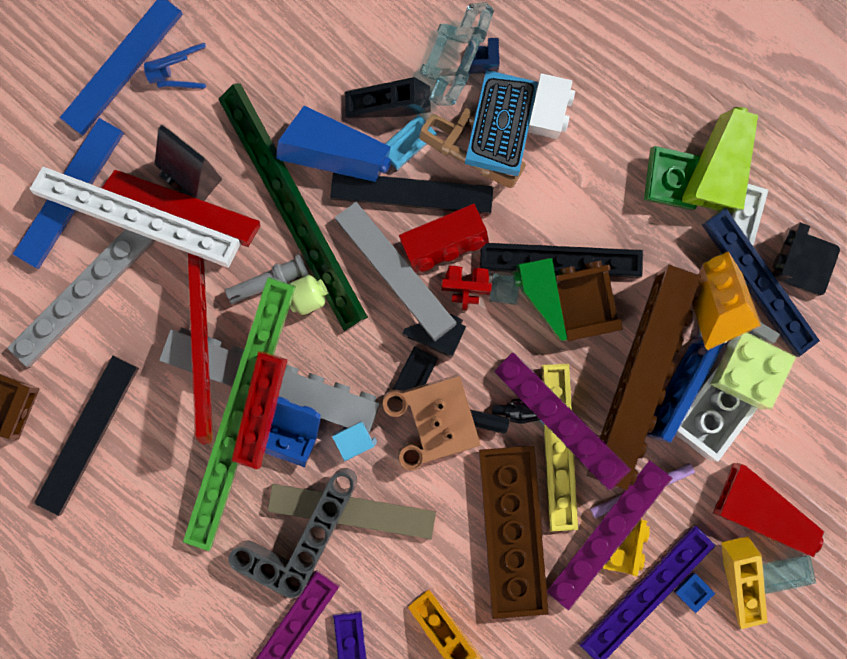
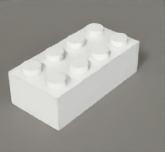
(714, 418)

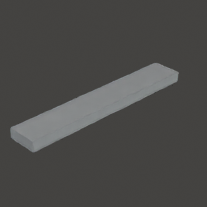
(395, 271)

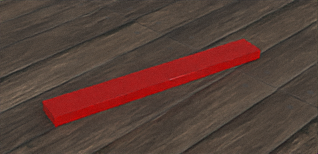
(200, 350)

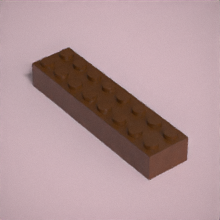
(649, 366)

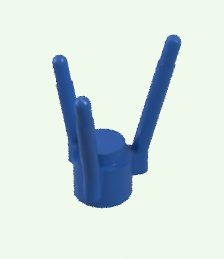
(159, 69)

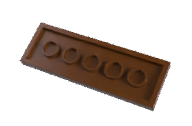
(513, 532)

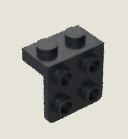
(805, 260)

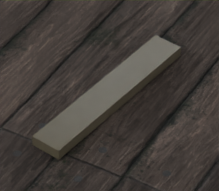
(358, 512)

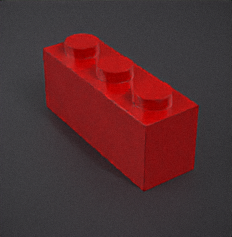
(444, 238)

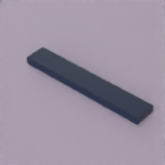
(761, 283)

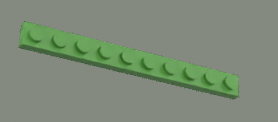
(220, 469)

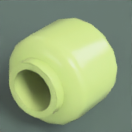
(308, 295)

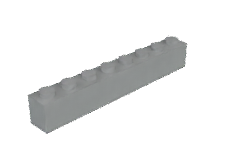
(331, 402)

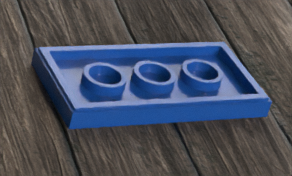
(683, 389)

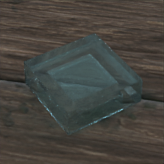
(504, 290)

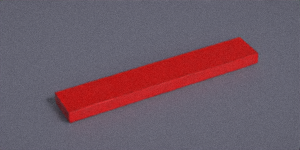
(184, 206)

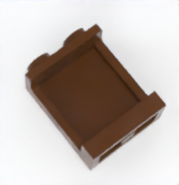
(587, 301)
(15, 406)

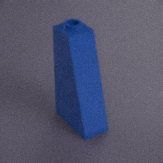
(332, 146)

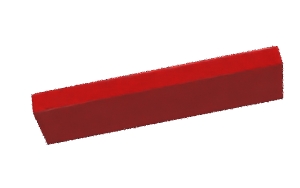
(259, 410)

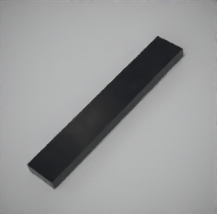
(412, 193)
(505, 256)
(86, 436)

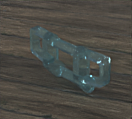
(464, 34)

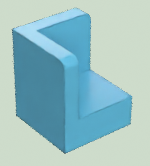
(353, 440)

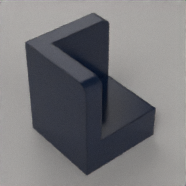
(486, 58)

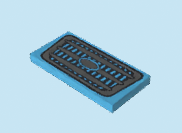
(501, 123)

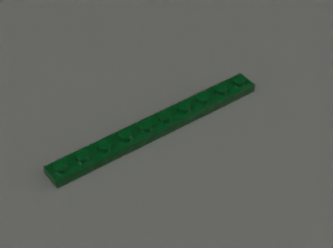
(292, 206)

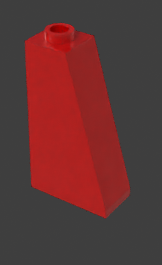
(760, 508)

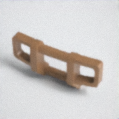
(449, 148)

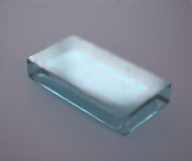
(788, 573)

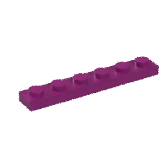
(562, 421)
(609, 535)

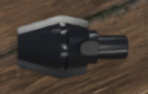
(516, 411)

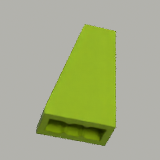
(725, 163)

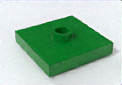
(669, 176)

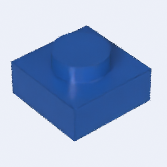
(694, 592)

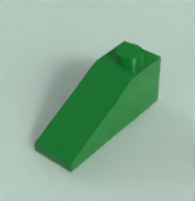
(540, 288)

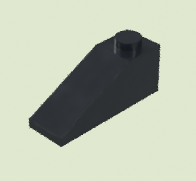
(389, 99)

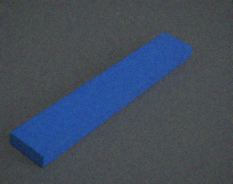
(121, 66)
(54, 216)

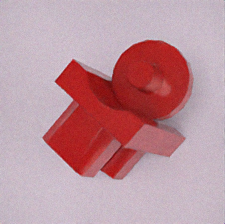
(454, 283)

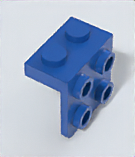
(293, 432)

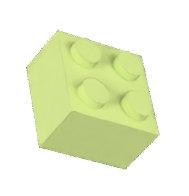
(753, 371)

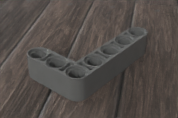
(308, 542)

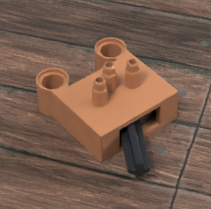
(442, 420)

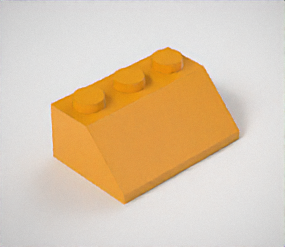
(724, 303)

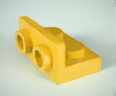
(629, 555)

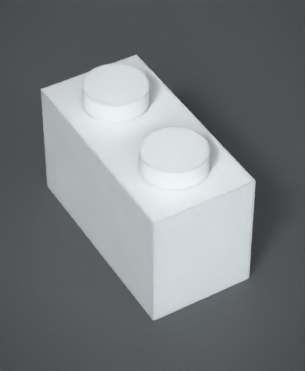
(550, 106)

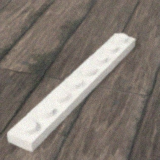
(135, 217)

